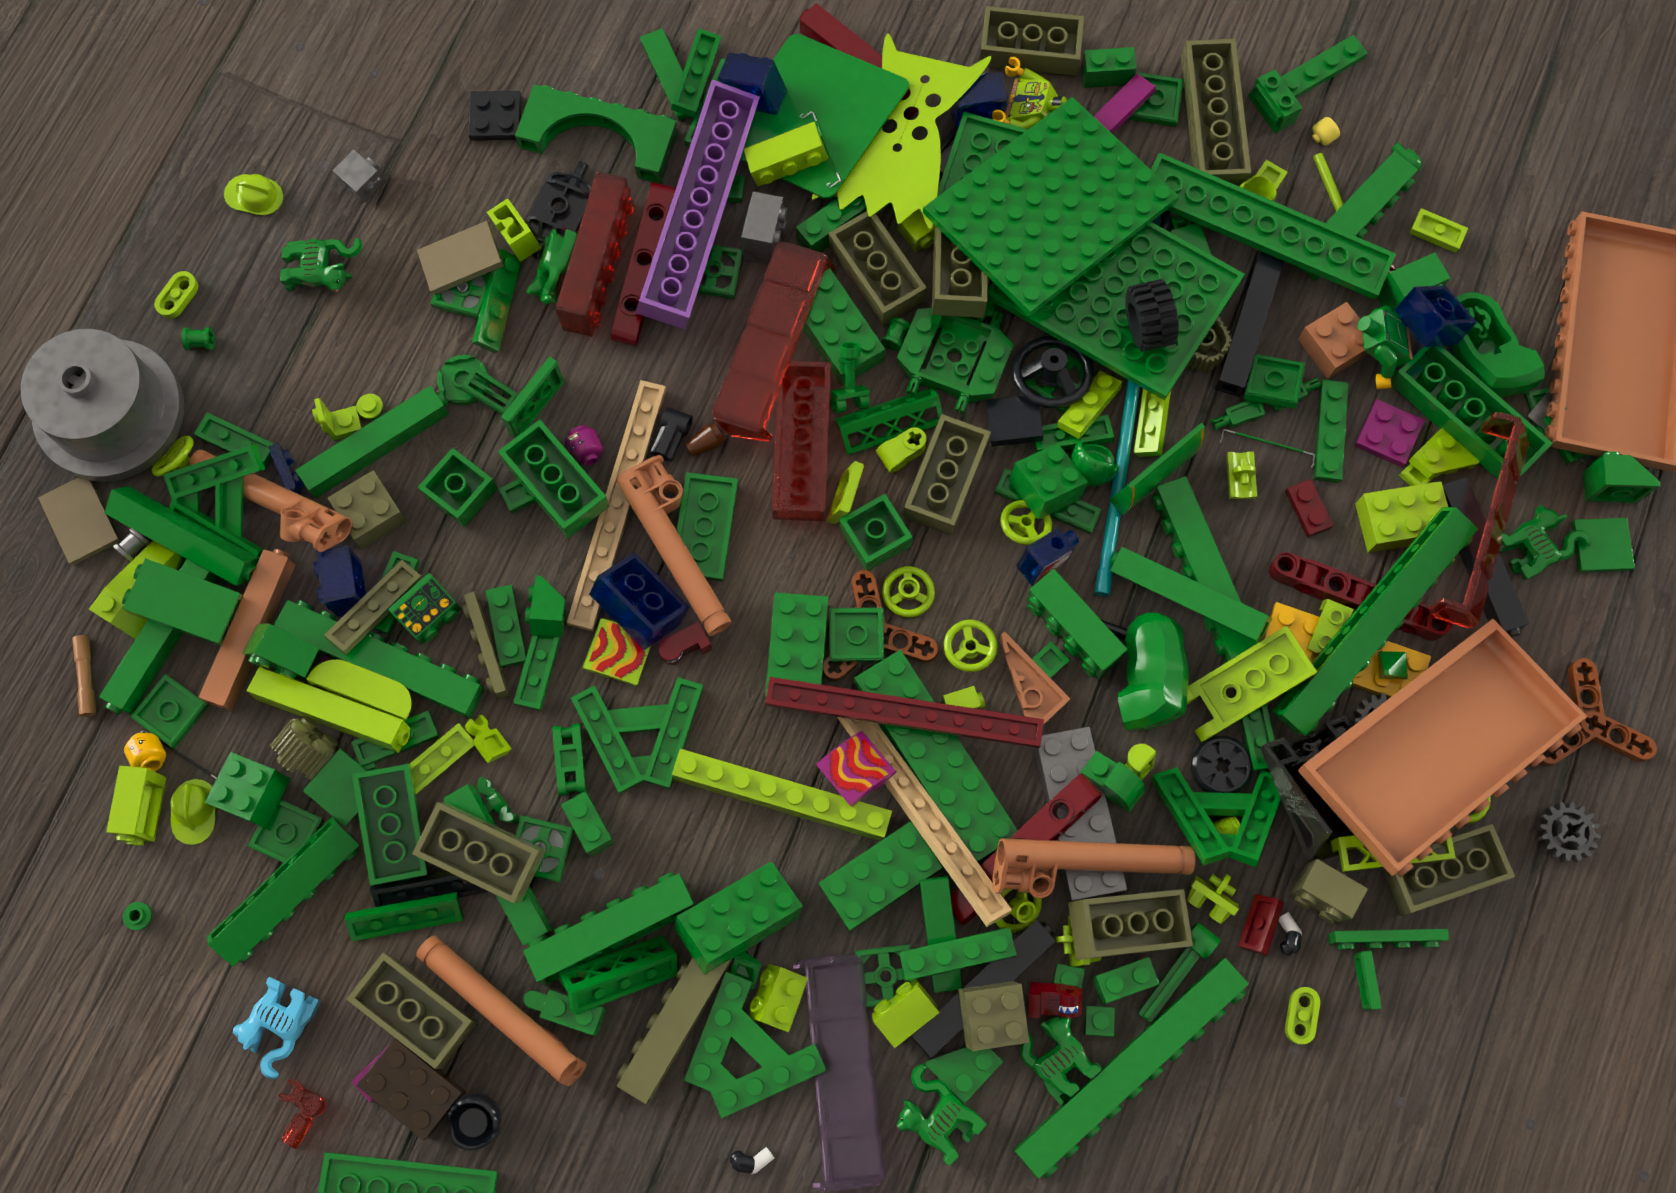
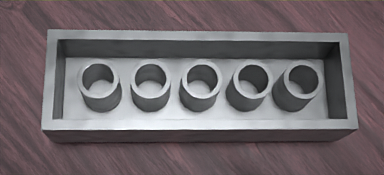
(1059, 762)

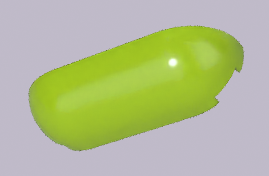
(362, 687)

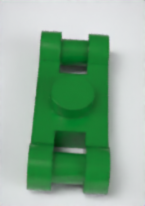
(569, 759)

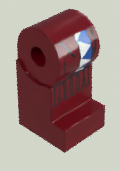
(684, 642)
(1054, 1000)

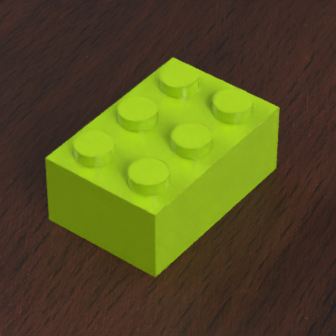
(1398, 515)

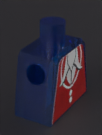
(1046, 554)

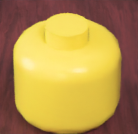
(1325, 131)

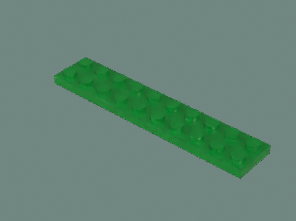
(1275, 228)

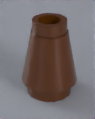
(705, 440)

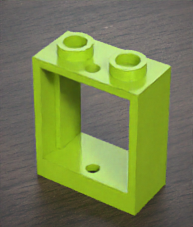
(136, 805)

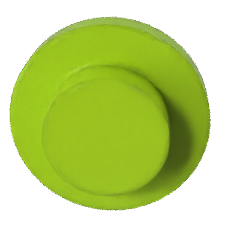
(369, 406)

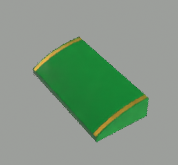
(1159, 470)

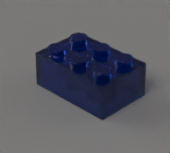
(639, 600)

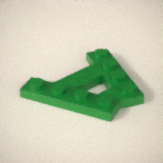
(227, 476)
(671, 719)
(1192, 811)
(730, 1021)

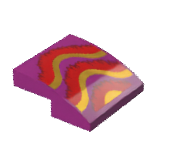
(856, 768)

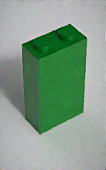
(181, 602)

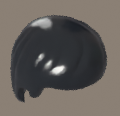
(474, 1121)

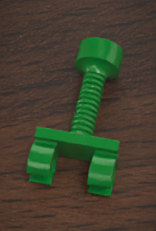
(850, 352)

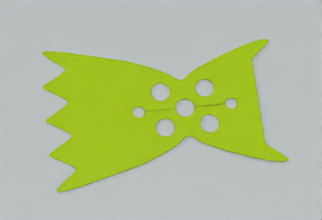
(911, 175)

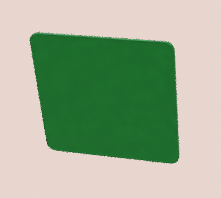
(846, 98)

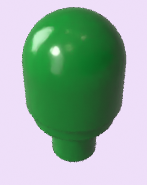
(1409, 155)

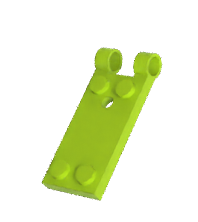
(1257, 676)

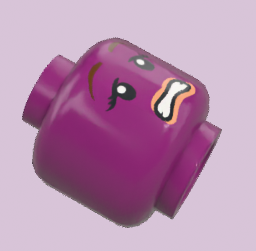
(584, 445)

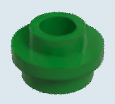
(143, 921)

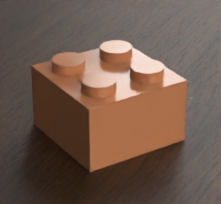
(1334, 340)

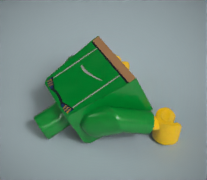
(1386, 341)

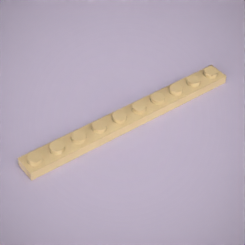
(613, 520)
(935, 828)

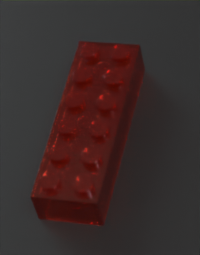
(595, 254)
(802, 442)

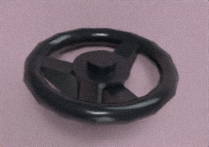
(1052, 372)

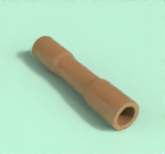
(85, 692)

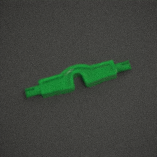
(1252, 410)

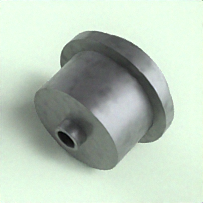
(101, 404)

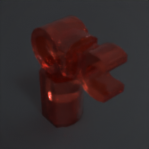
(310, 1106)

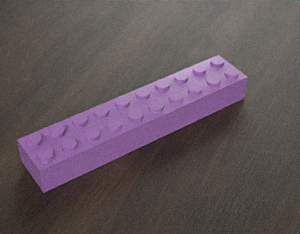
(697, 205)

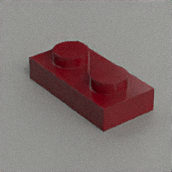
(1309, 508)
(1261, 924)

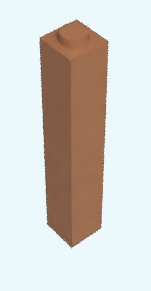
(255, 608)

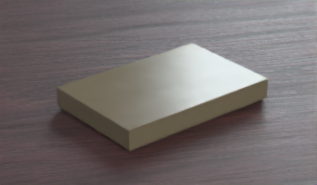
(460, 258)
(79, 520)

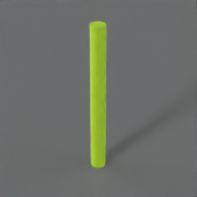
(1328, 181)

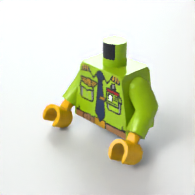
(1030, 98)

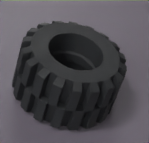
(1152, 315)

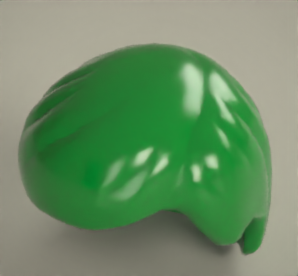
(1094, 463)

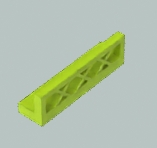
(1343, 844)

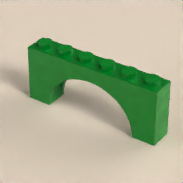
(554, 111)

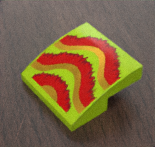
(615, 654)

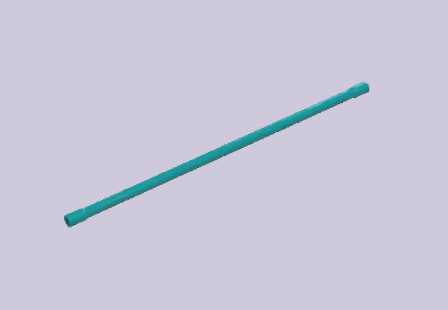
(1104, 575)

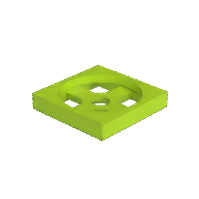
(845, 492)

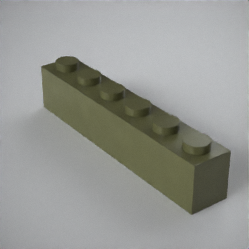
(669, 1030)

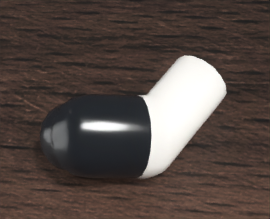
(1293, 935)
(749, 1164)

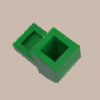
(1116, 779)

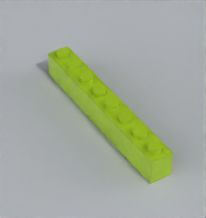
(781, 795)

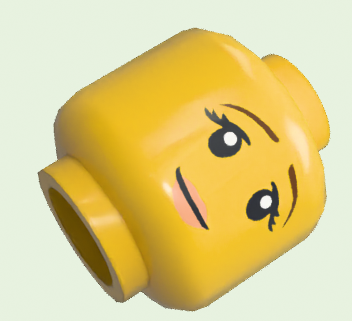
(145, 751)

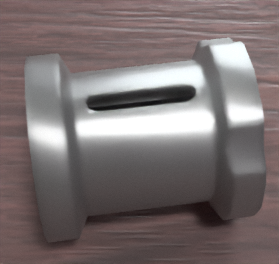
(131, 544)

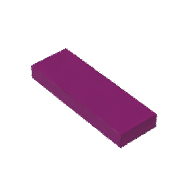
(1125, 103)

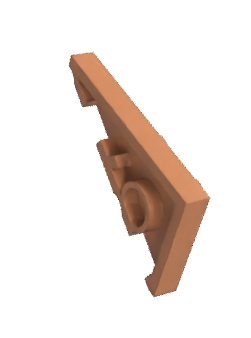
(1035, 689)

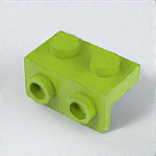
(777, 997)

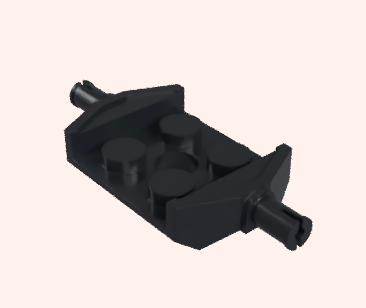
(559, 188)

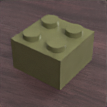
(369, 508)
(1327, 892)
(993, 1015)

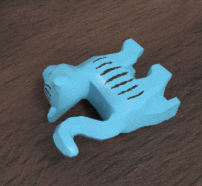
(281, 1020)

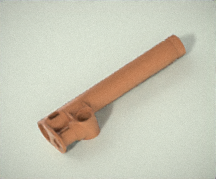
(652, 510)
(300, 516)
(1024, 861)
(529, 1036)

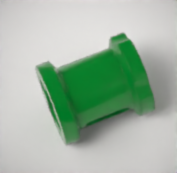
(895, 333)
(198, 338)

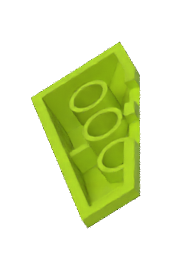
(109, 602)

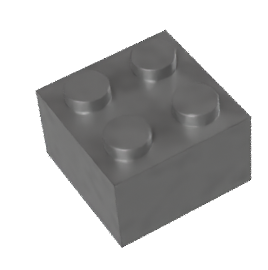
(763, 227)

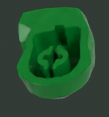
(1494, 352)
(1154, 673)

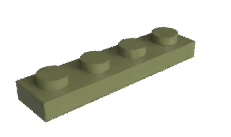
(372, 607)
(488, 657)

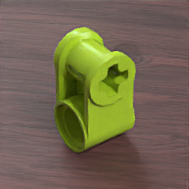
(898, 451)

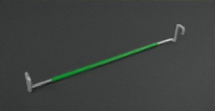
(826, 146)
(1266, 441)

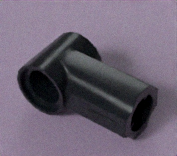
(673, 428)

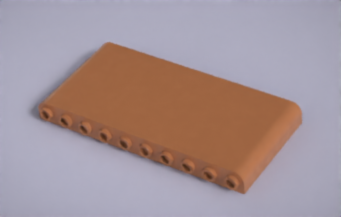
(1617, 343)
(1442, 747)

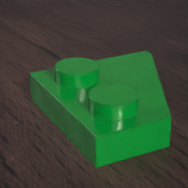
(964, 1070)

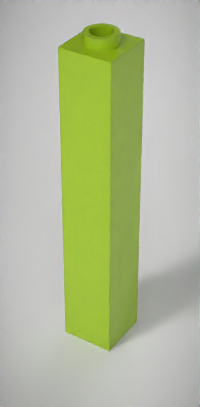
(329, 709)

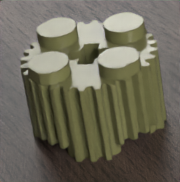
(1212, 350)
(304, 747)

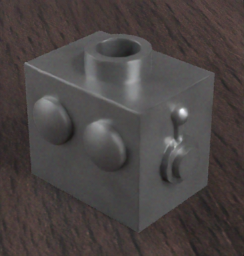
(359, 175)

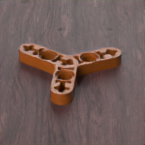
(895, 631)
(1596, 713)

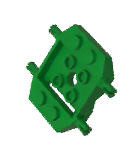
(959, 336)

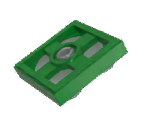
(463, 298)
(551, 837)

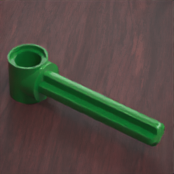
(1203, 945)

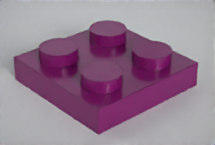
(1389, 433)

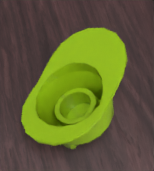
(253, 194)
(190, 816)

